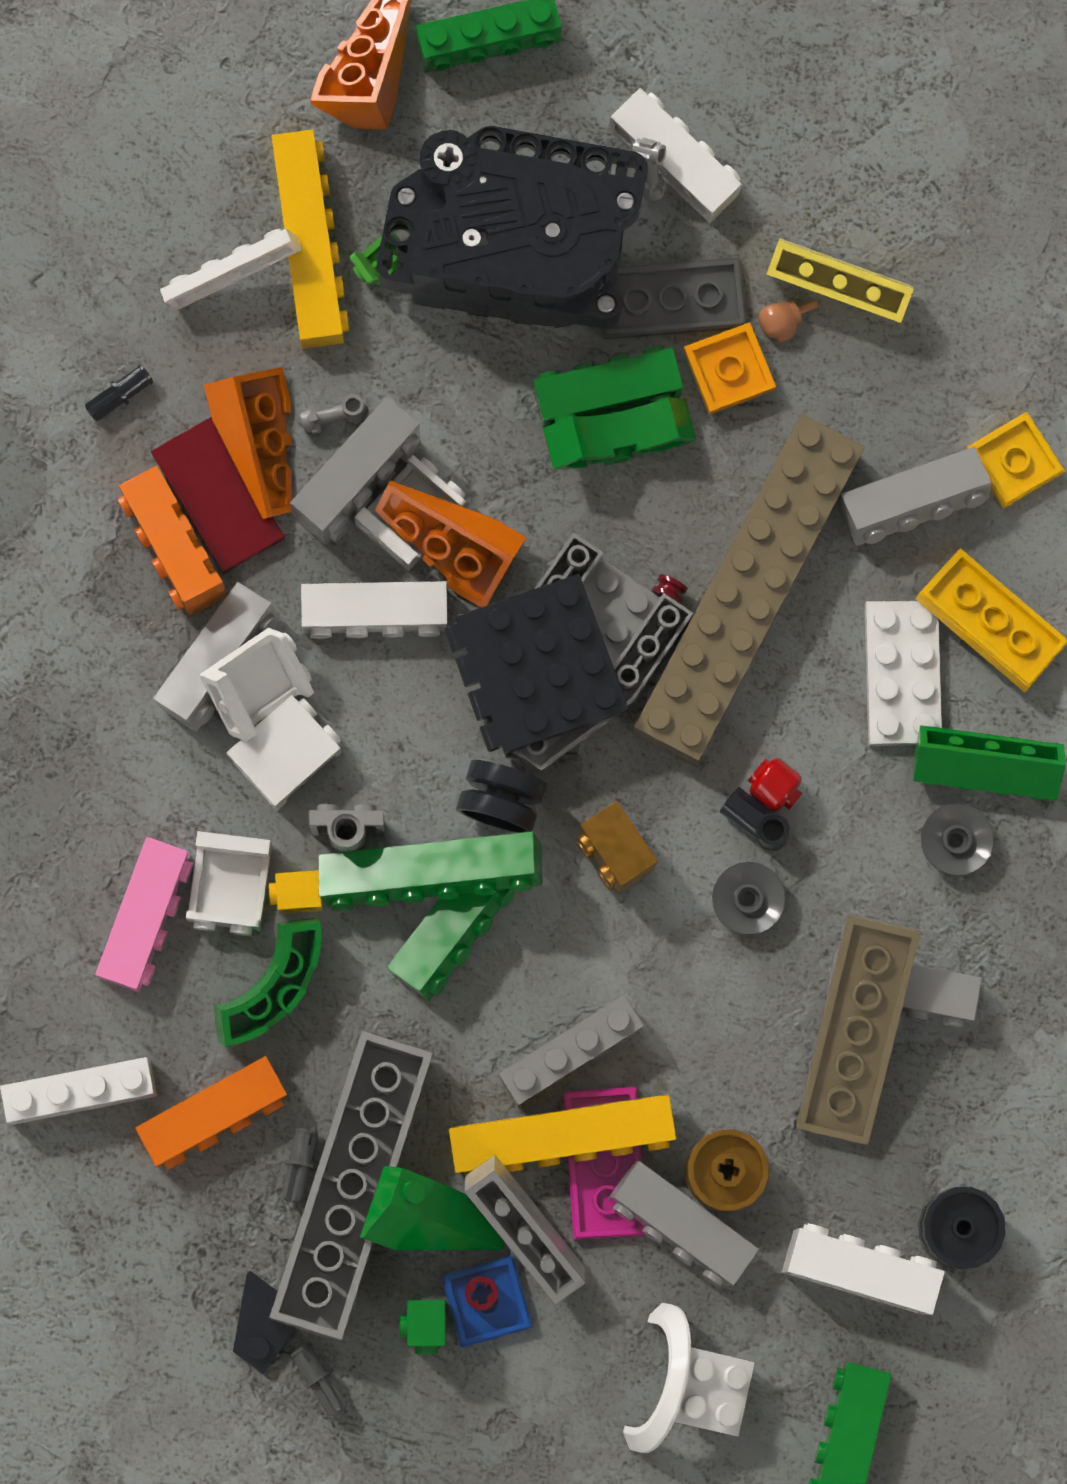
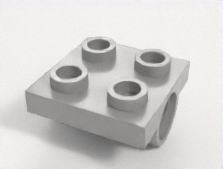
(330, 821)

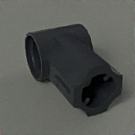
(753, 817)

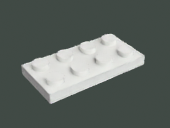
(901, 671)

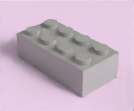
(356, 472)

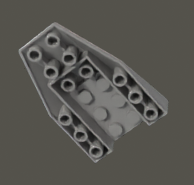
(633, 624)

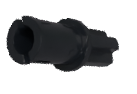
(118, 393)

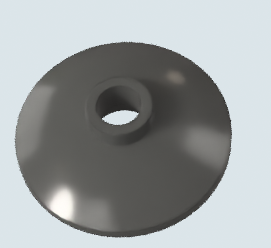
(972, 829)
(754, 880)

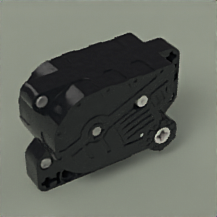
(513, 229)

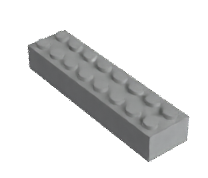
(363, 1138)

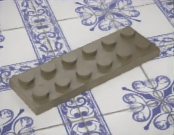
(858, 1029)

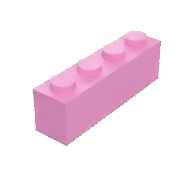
(144, 914)

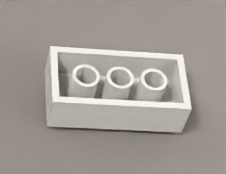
(863, 1271)

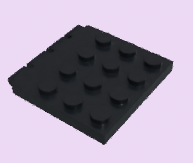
(536, 666)

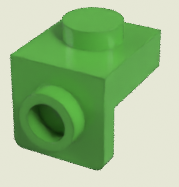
(366, 262)

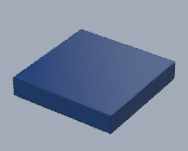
(506, 1315)

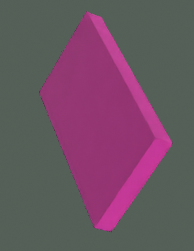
(595, 1179)

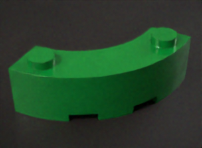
(617, 435)
(279, 987)

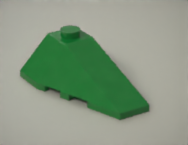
(425, 1215)

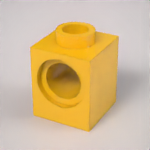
(296, 892)

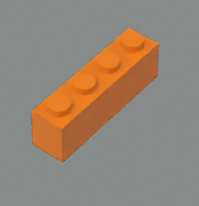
(211, 1113)

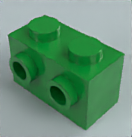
(424, 1325)

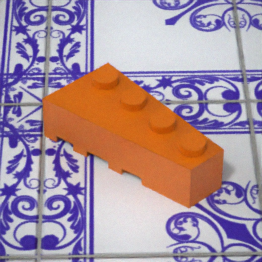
(172, 541)

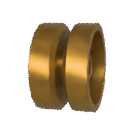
(742, 1155)

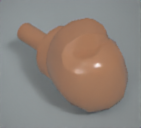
(782, 318)

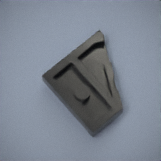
(257, 1336)

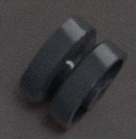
(501, 796)
(939, 1231)

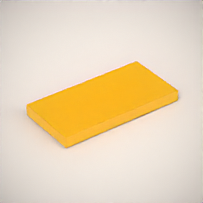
(992, 620)

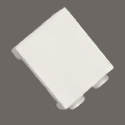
(422, 477)
(256, 681)
(285, 751)
(229, 882)

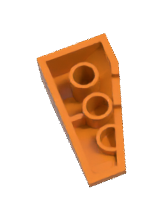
(366, 73)
(252, 424)
(459, 542)

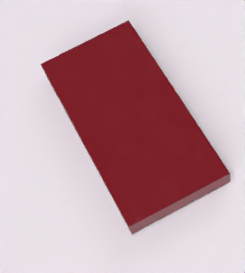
(215, 496)

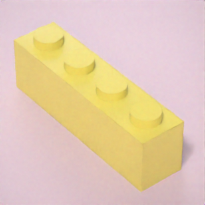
(840, 280)

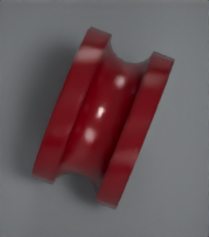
(670, 587)
(470, 1287)

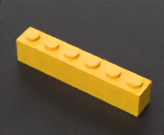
(305, 216)
(565, 1133)

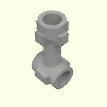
(655, 154)
(352, 409)

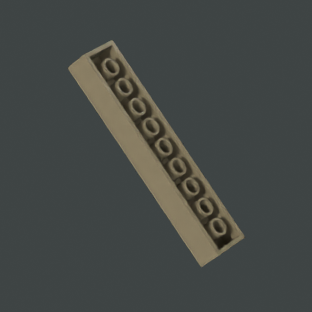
(748, 590)

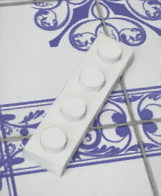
(221, 273)

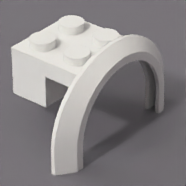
(699, 1387)

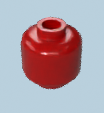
(775, 784)

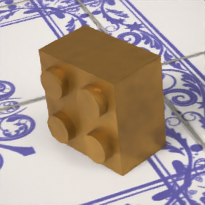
(616, 848)

